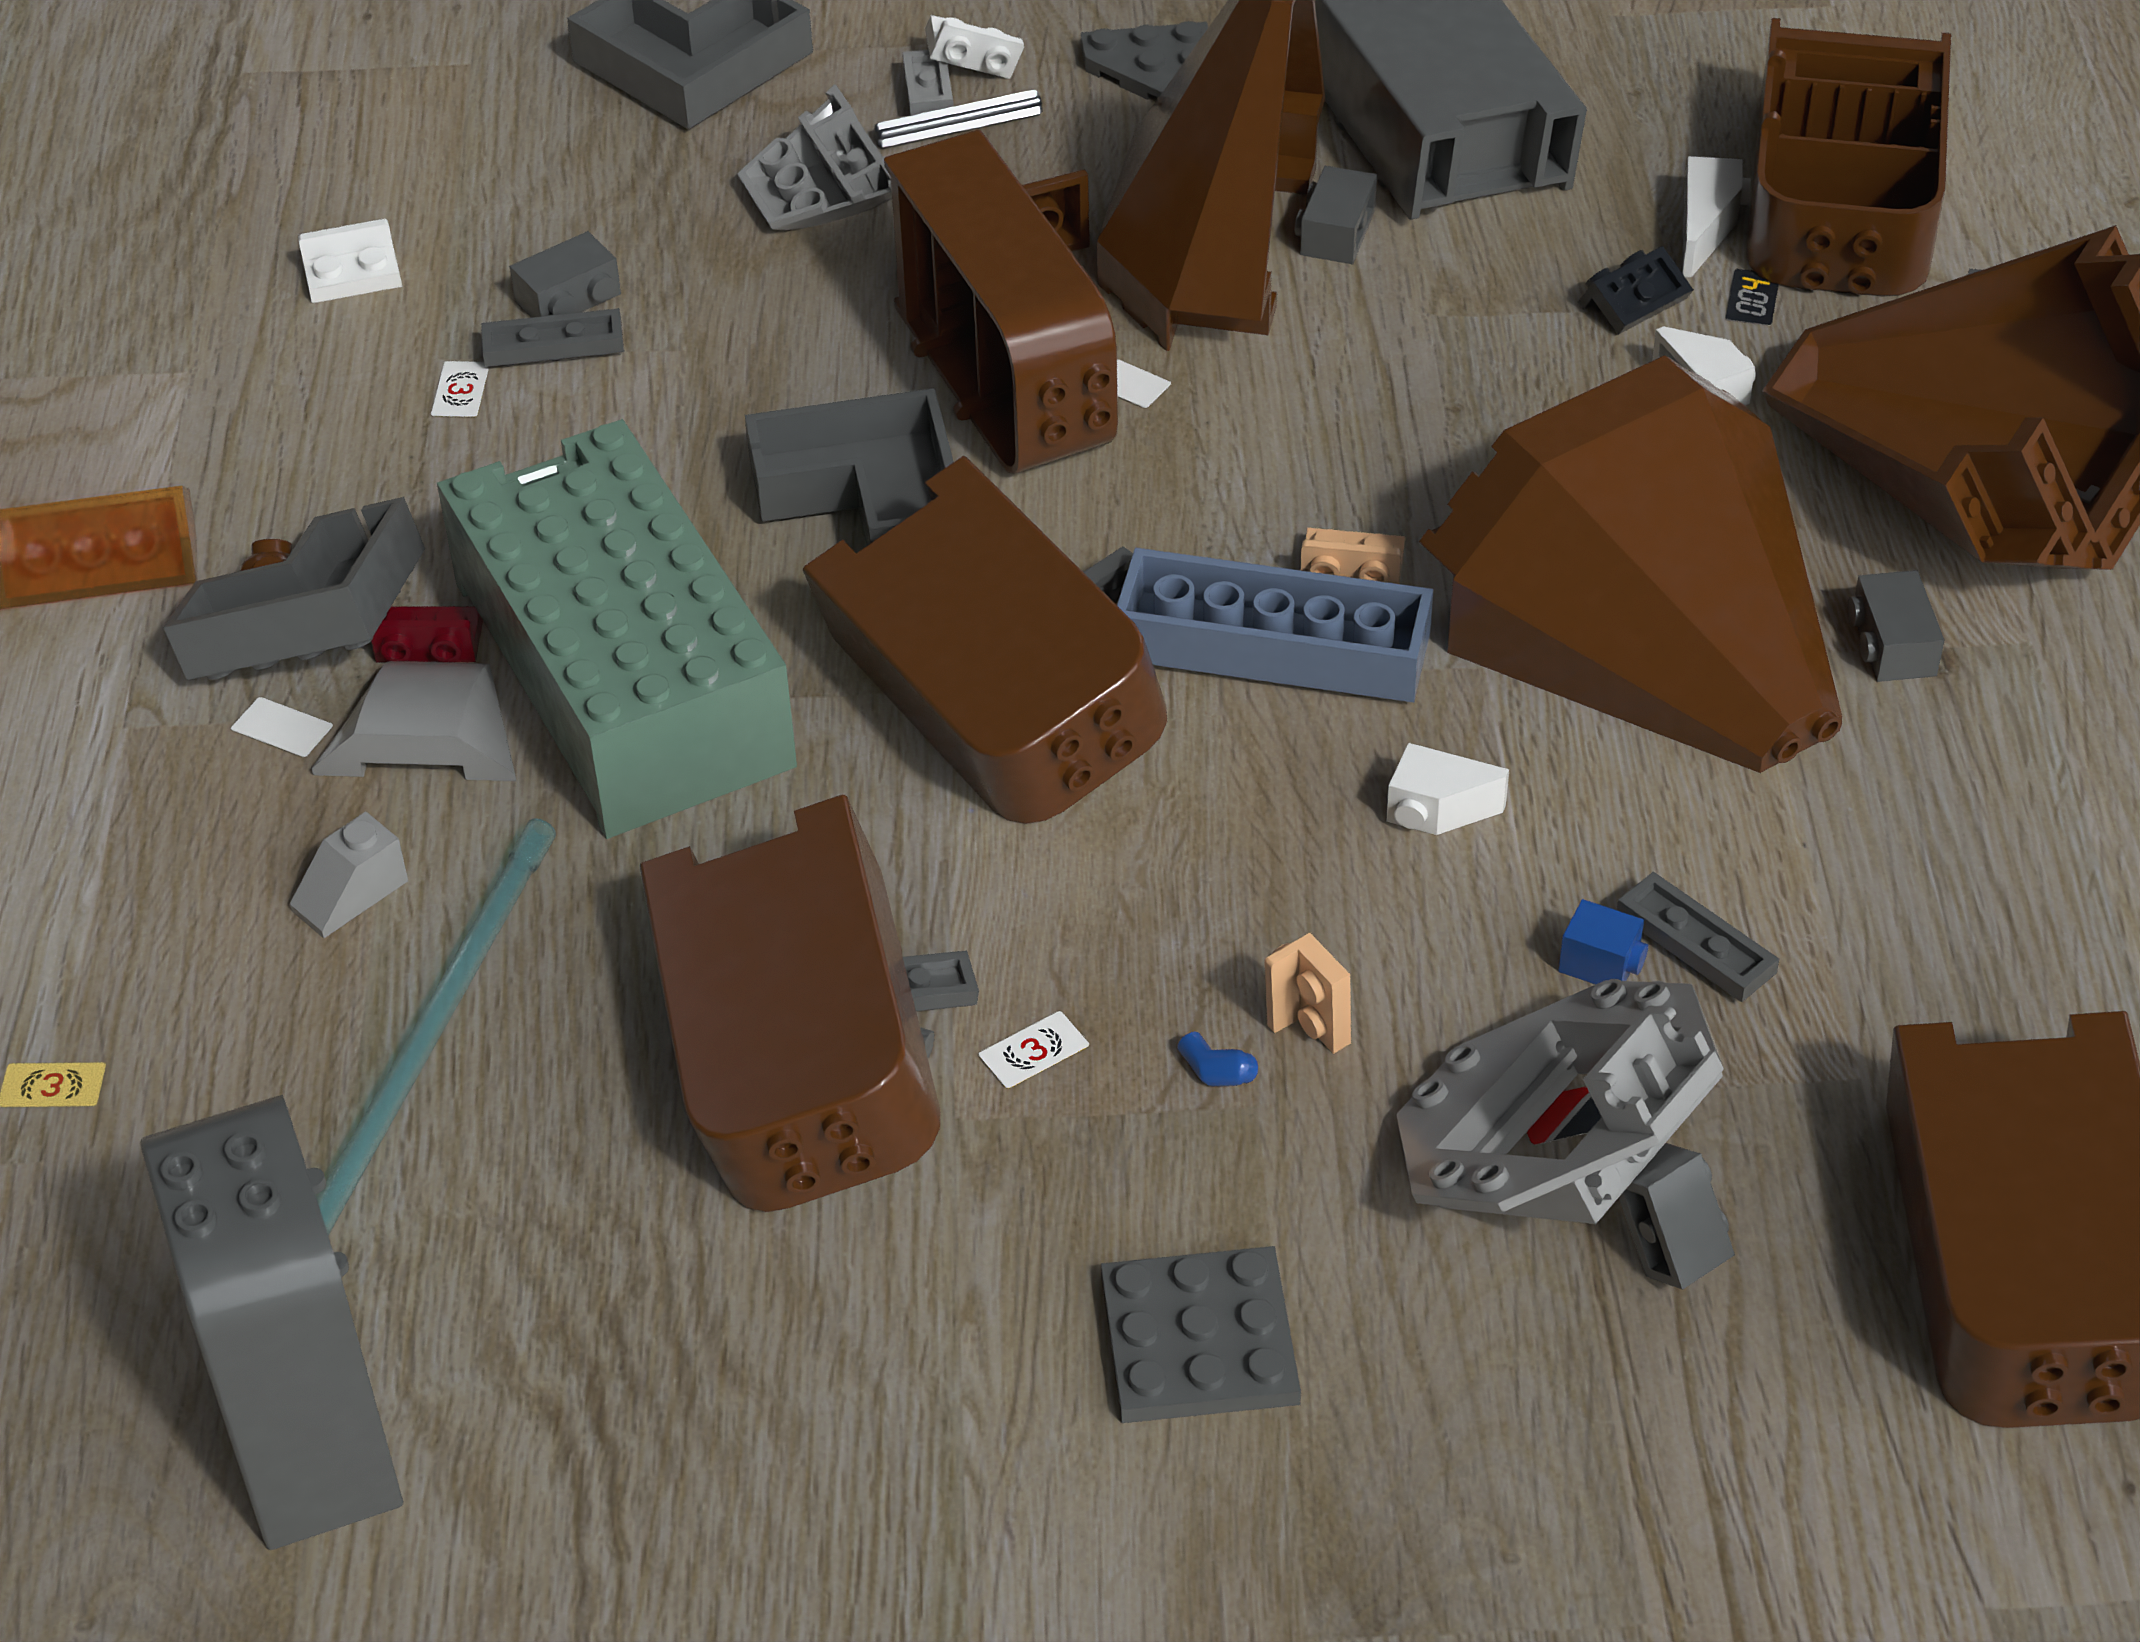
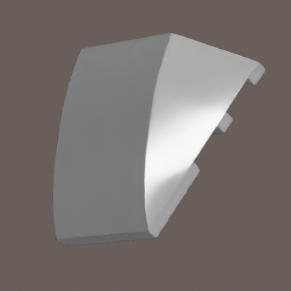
(818, 170)
(424, 717)

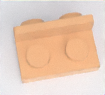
(1353, 554)
(1309, 987)

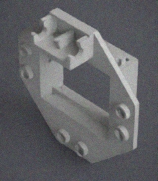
(1644, 1067)

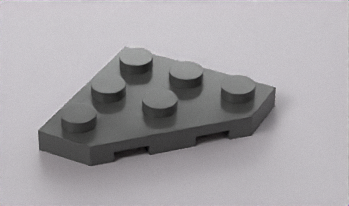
(1141, 56)

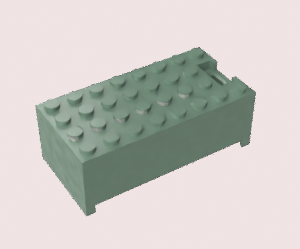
(620, 628)

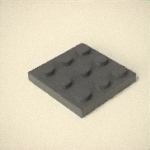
(1199, 1334)

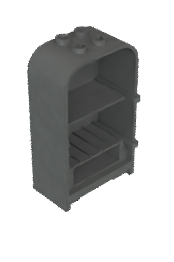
(1447, 98)
(273, 1319)

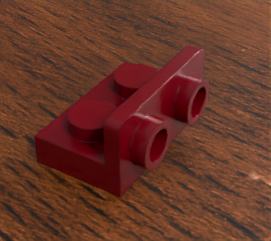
(428, 634)

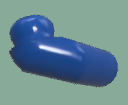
(1220, 1066)

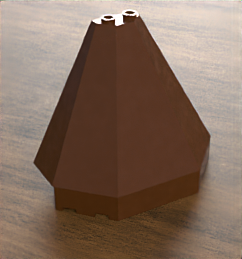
(1203, 171)
(1992, 403)
(1645, 568)

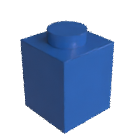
(1602, 944)

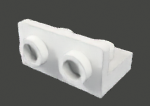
(972, 46)
(349, 260)

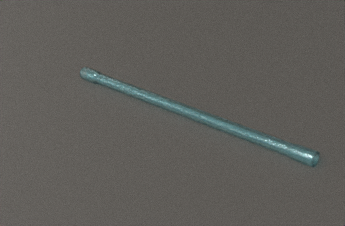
(350, 1167)

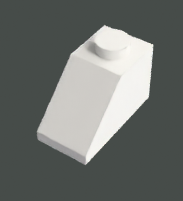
(1710, 358)
(1444, 791)

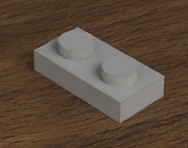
(926, 82)

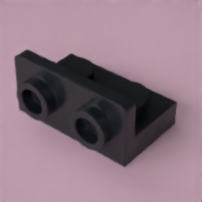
(1637, 289)

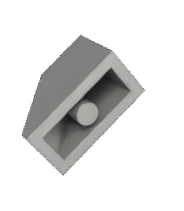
(349, 875)

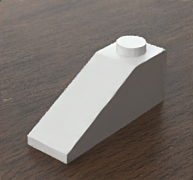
(1711, 206)

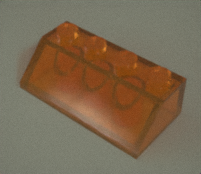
(97, 546)

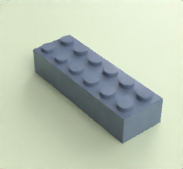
(1279, 623)

